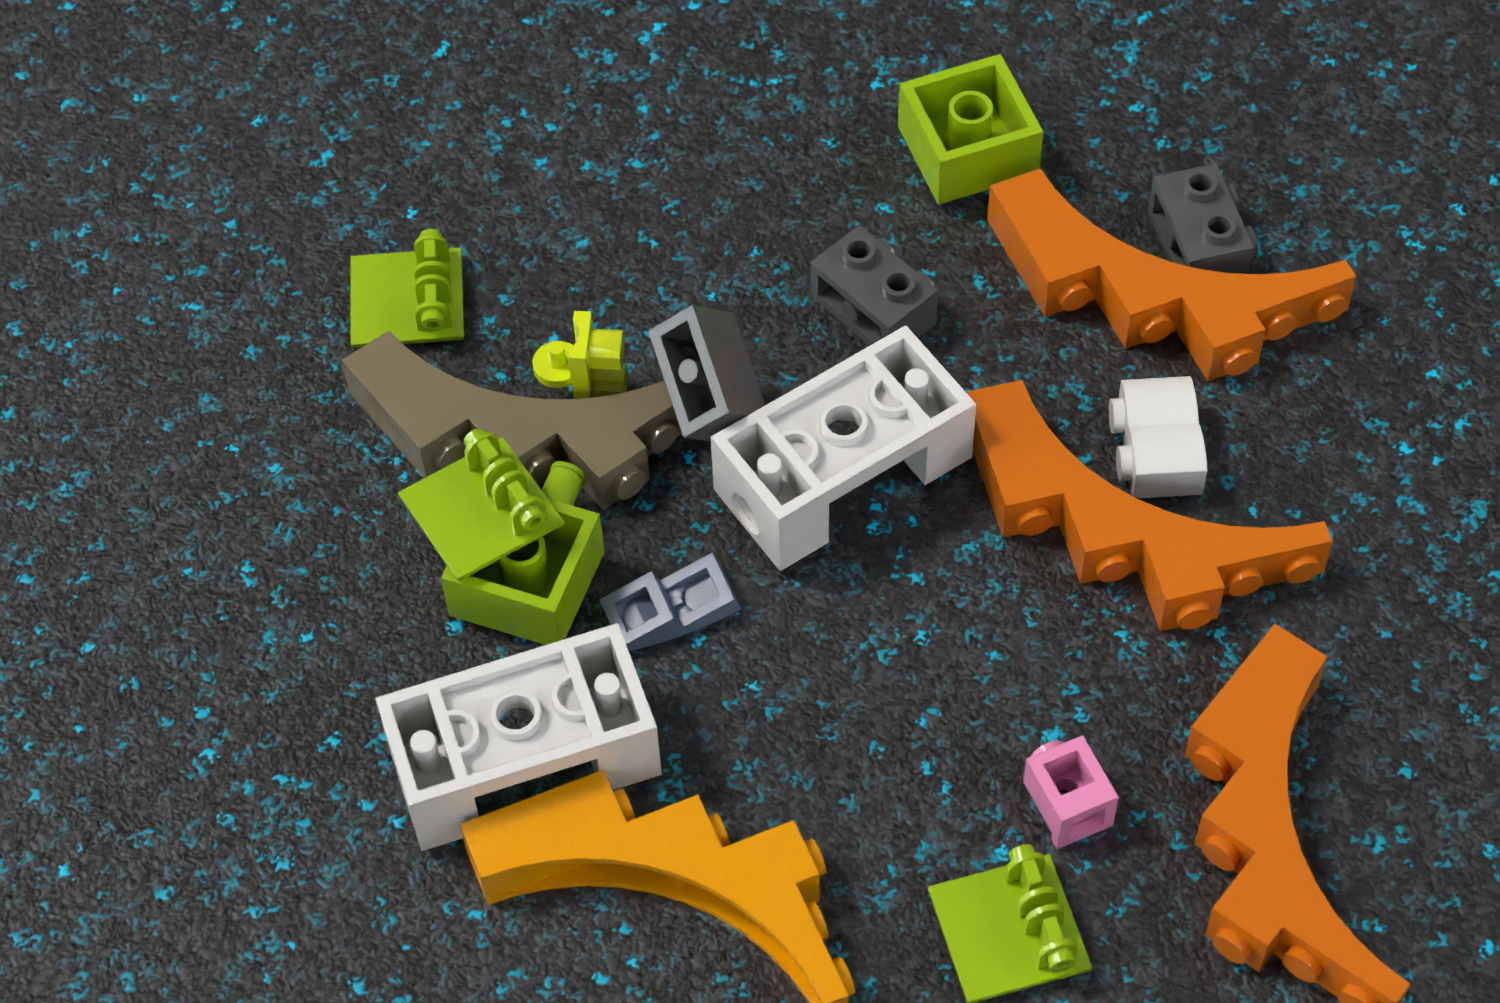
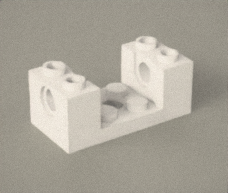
(787, 465)
(455, 749)

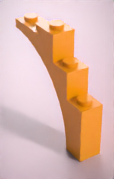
(591, 839)

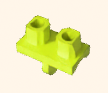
(590, 365)

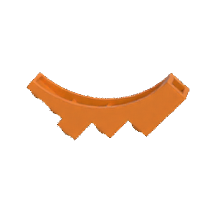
(1146, 297)
(1110, 533)
(1251, 830)

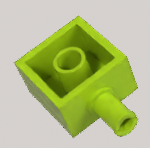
(544, 582)

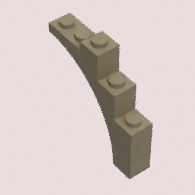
(433, 412)

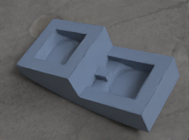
(668, 608)

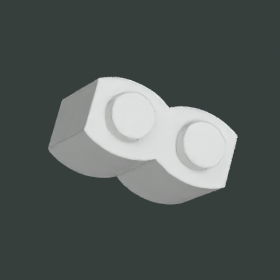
(1160, 437)

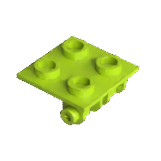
(408, 293)
(480, 506)
(1009, 927)

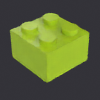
(969, 128)

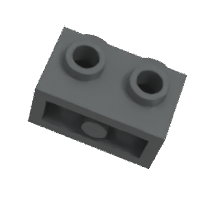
(1201, 221)
(872, 288)
(706, 370)

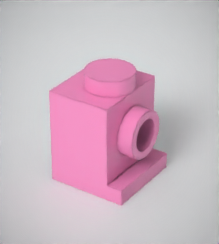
(1072, 768)

